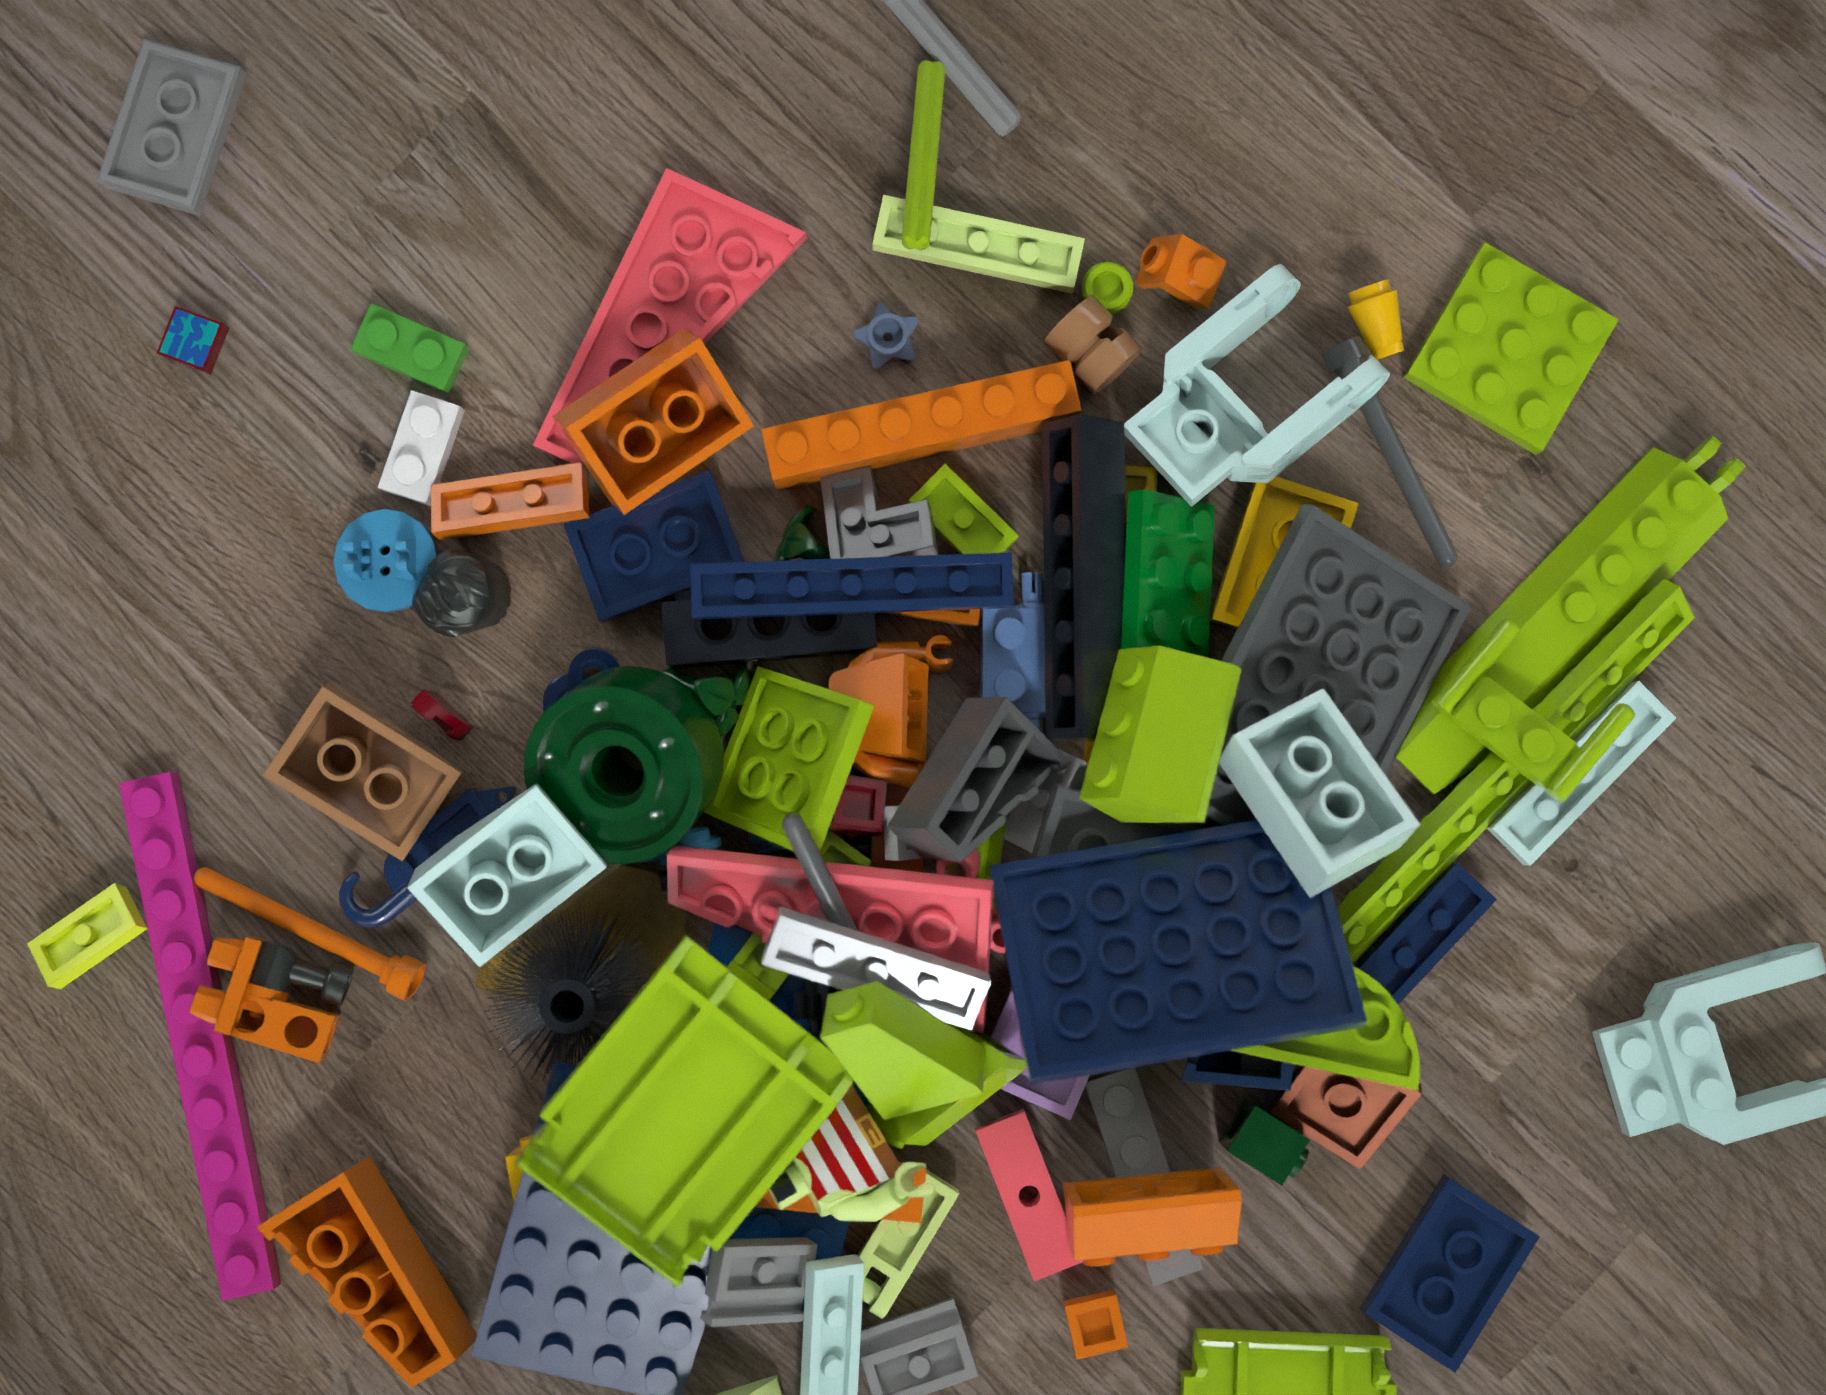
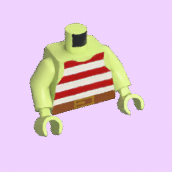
(849, 1169)

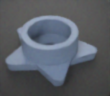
(883, 323)

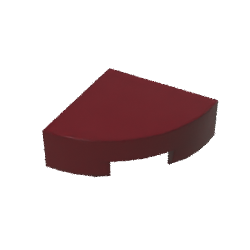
(433, 706)

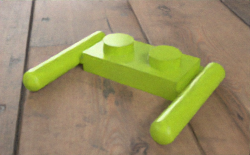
(1516, 730)

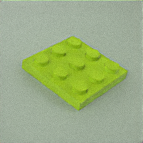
(1510, 348)
(788, 756)

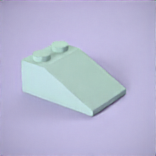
(505, 874)

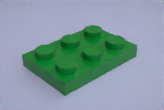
(1167, 573)

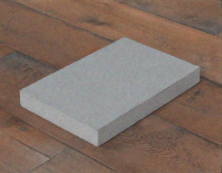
(171, 127)

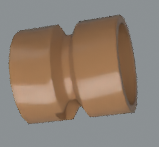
(1093, 345)

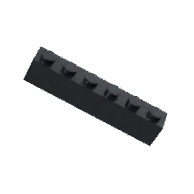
(1082, 569)

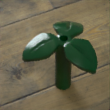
(799, 541)
(718, 694)

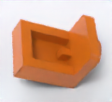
(1181, 269)

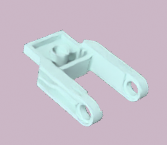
(1206, 433)
(1673, 1065)

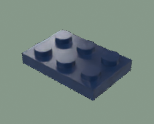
(649, 550)
(1449, 1273)

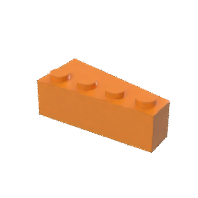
(375, 1271)

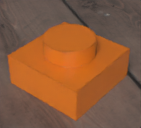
(1095, 1324)

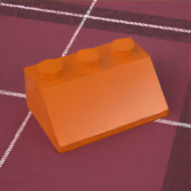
(1152, 1215)

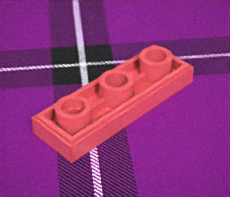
(1036, 1222)

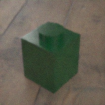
(1265, 1142)

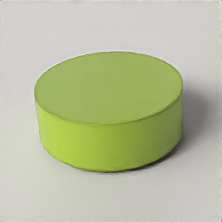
(1110, 285)

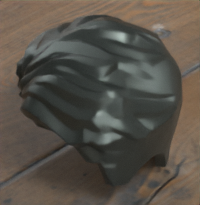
(461, 594)

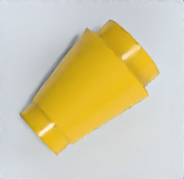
(1378, 318)

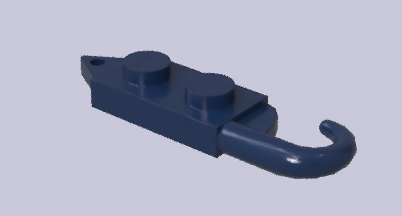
(440, 830)

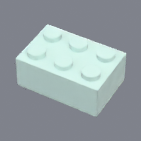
(1317, 792)

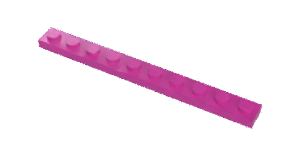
(201, 1056)

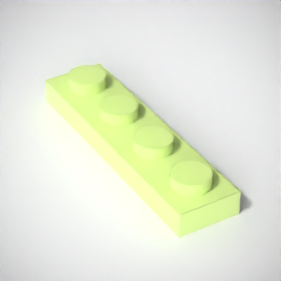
(985, 246)

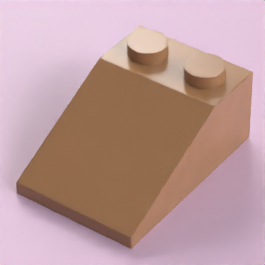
(362, 770)

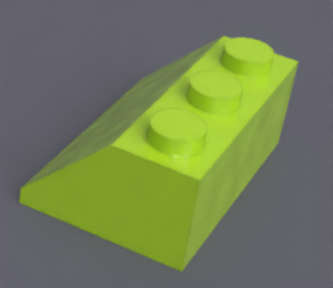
(1160, 736)

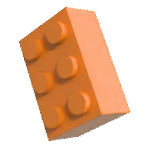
(654, 420)

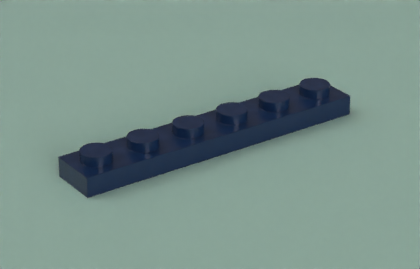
(851, 585)

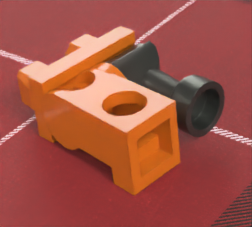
(258, 997)

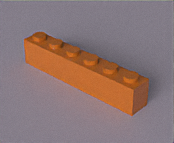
(920, 425)

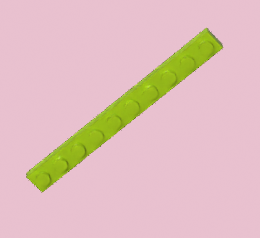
(1495, 783)

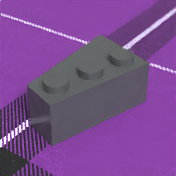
(974, 779)

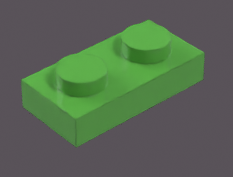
(410, 348)

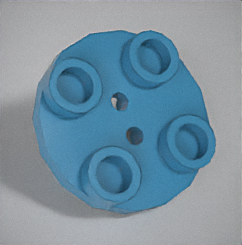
(361, 559)

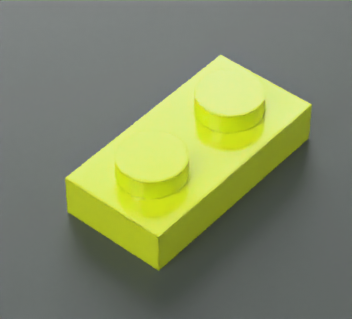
(87, 936)

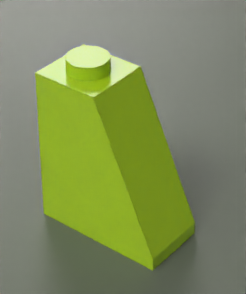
(900, 1051)
(927, 1124)

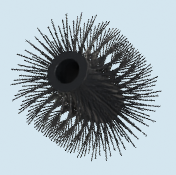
(554, 997)

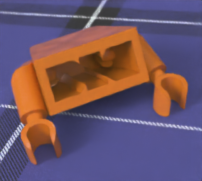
(897, 684)

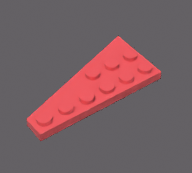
(685, 270)
(910, 908)

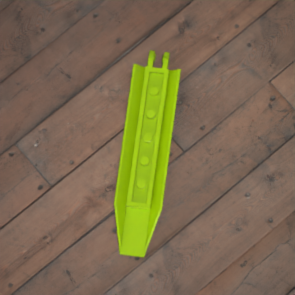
(1579, 595)

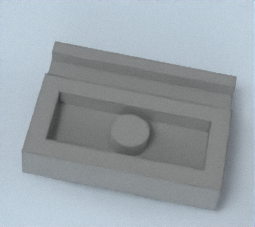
(757, 1281)
(917, 1351)

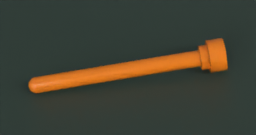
(399, 974)

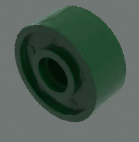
(614, 807)

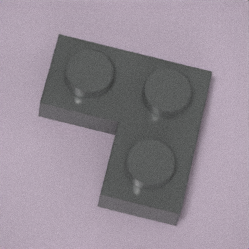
(862, 530)

